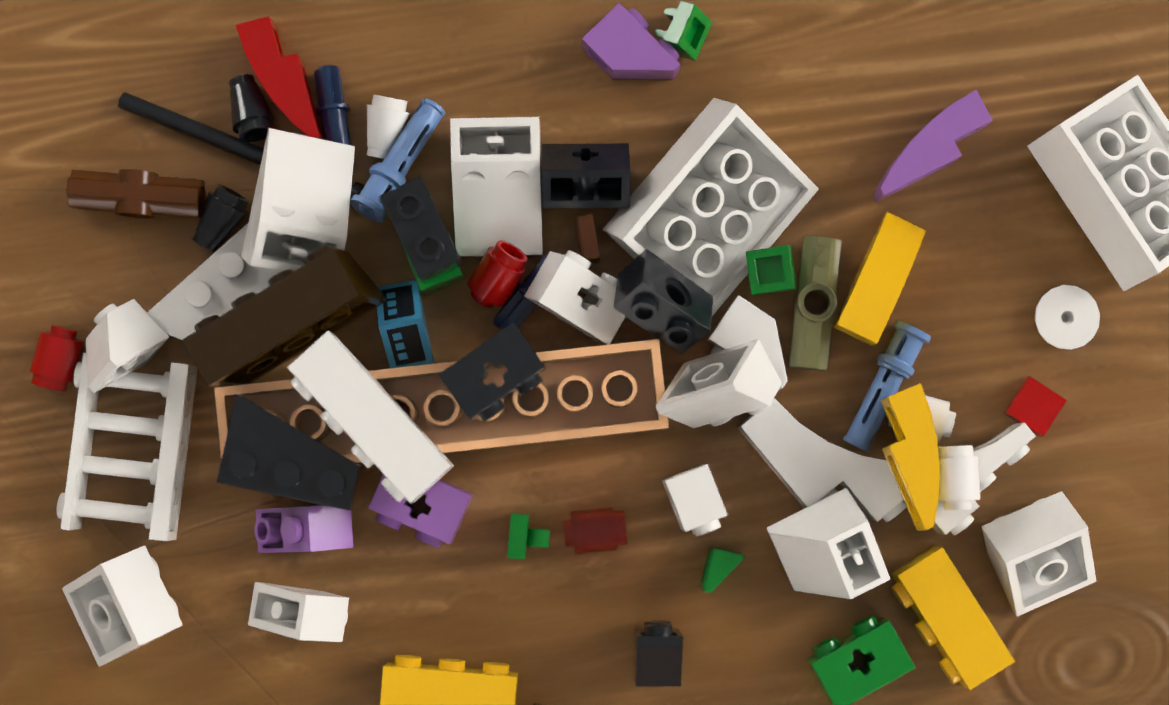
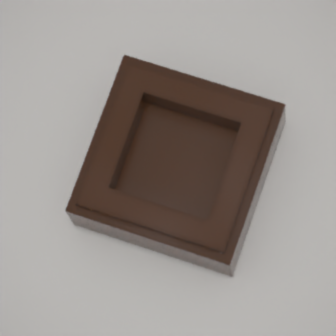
(587, 238)

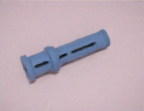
(392, 171)
(894, 367)

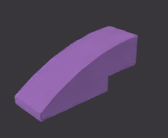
(935, 144)

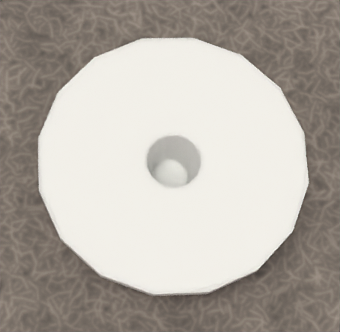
(1067, 317)

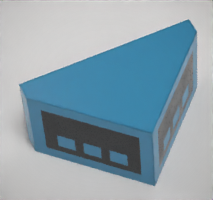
(404, 325)

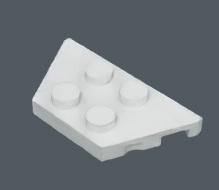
(210, 289)

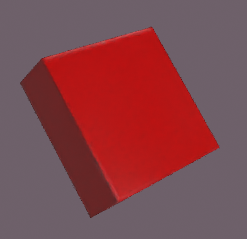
(1035, 406)

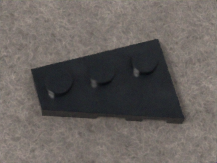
(283, 461)

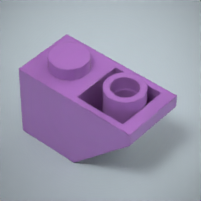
(628, 50)
(303, 529)

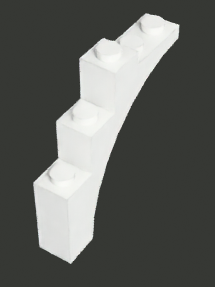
(814, 467)

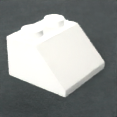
(721, 386)
(1040, 552)
(122, 605)

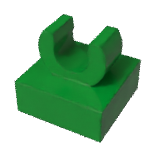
(687, 29)
(771, 270)
(522, 536)

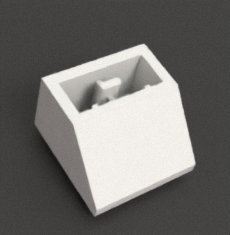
(829, 549)

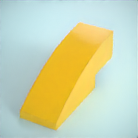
(880, 279)
(915, 455)

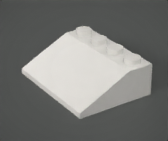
(1115, 178)
(714, 200)

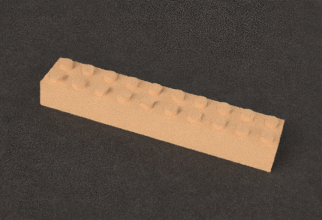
(581, 396)

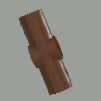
(136, 193)

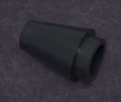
(249, 109)
(219, 217)

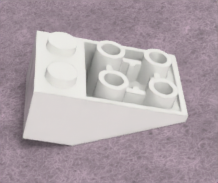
(496, 184)
(298, 200)

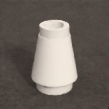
(384, 124)

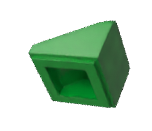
(718, 566)

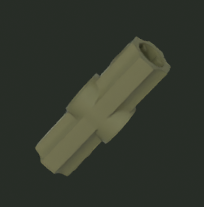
(816, 275)

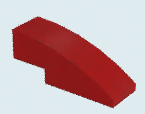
(280, 75)

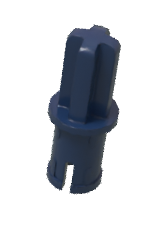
(331, 104)
(518, 306)

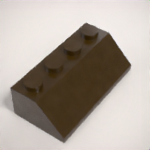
(282, 319)

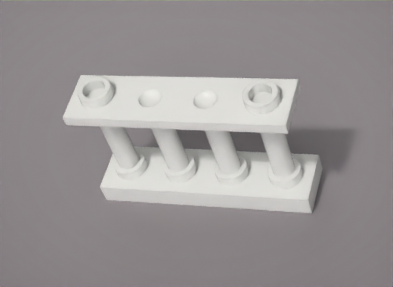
(165, 473)

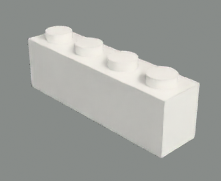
(370, 417)

